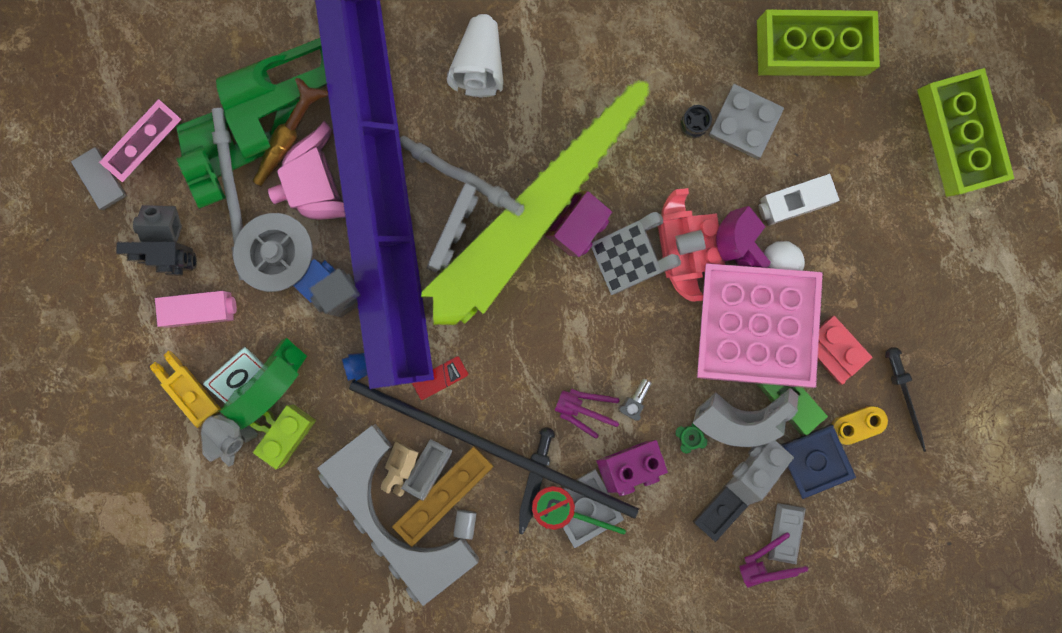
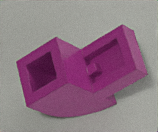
(737, 237)

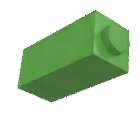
(808, 414)

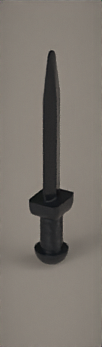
(900, 378)
(534, 481)

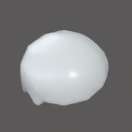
(785, 256)

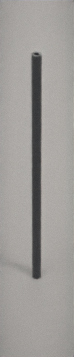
(495, 449)

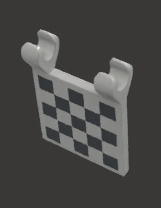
(629, 257)

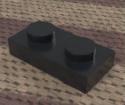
(720, 513)

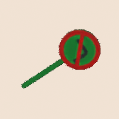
(555, 508)

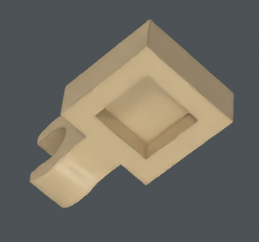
(400, 463)

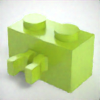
(283, 435)

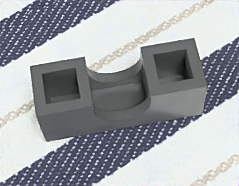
(335, 294)

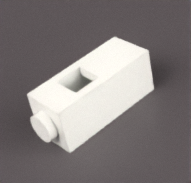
(798, 200)

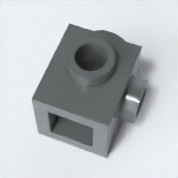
(157, 224)

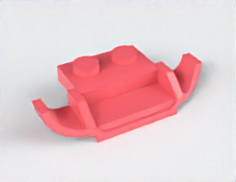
(677, 222)

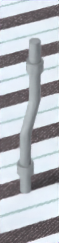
(222, 139)
(495, 195)

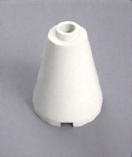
(478, 59)

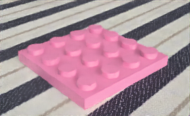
(760, 325)

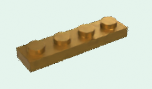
(443, 496)

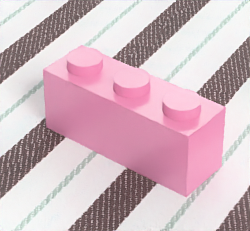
(140, 140)

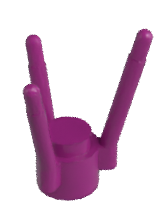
(570, 405)
(756, 573)

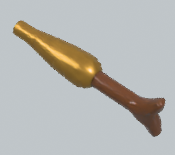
(285, 134)

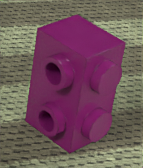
(579, 224)
(632, 467)

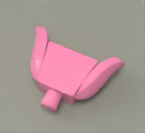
(308, 179)

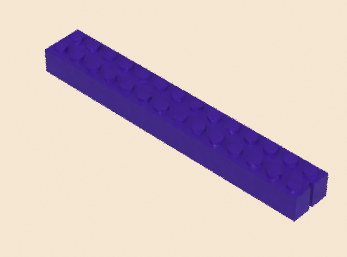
(374, 192)

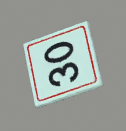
(233, 374)

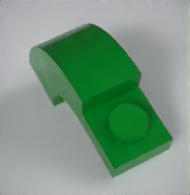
(265, 386)

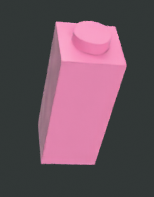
(195, 309)

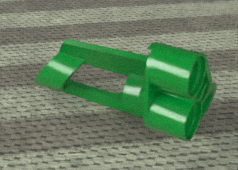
(200, 155)

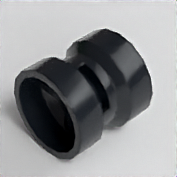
(699, 117)

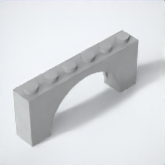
(421, 568)

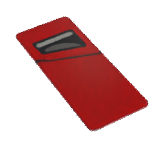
(444, 376)

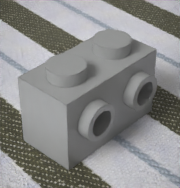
(759, 472)

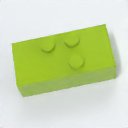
(818, 42)
(965, 133)

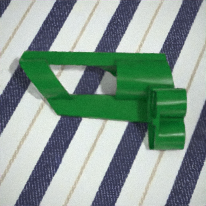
(251, 95)

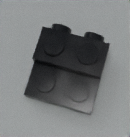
(166, 257)

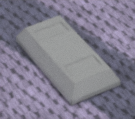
(427, 470)
(790, 520)

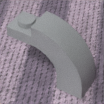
(742, 427)

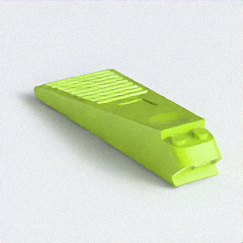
(500, 249)

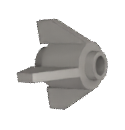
(223, 438)

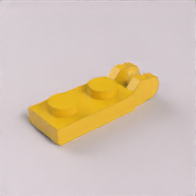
(186, 390)

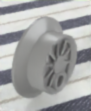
(272, 252)

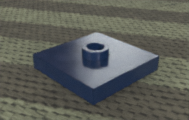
(818, 461)

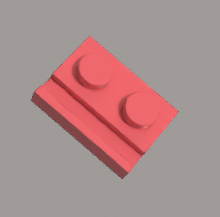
(840, 351)

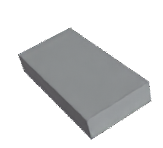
(97, 179)

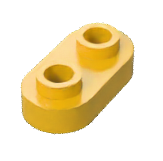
(860, 424)

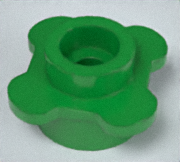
(688, 445)

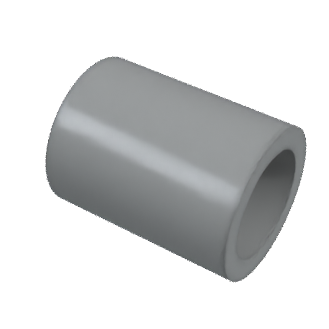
(690, 242)
(465, 524)

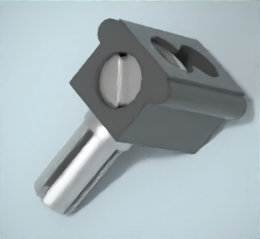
(632, 406)

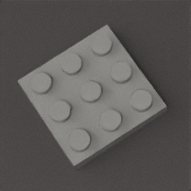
(453, 229)

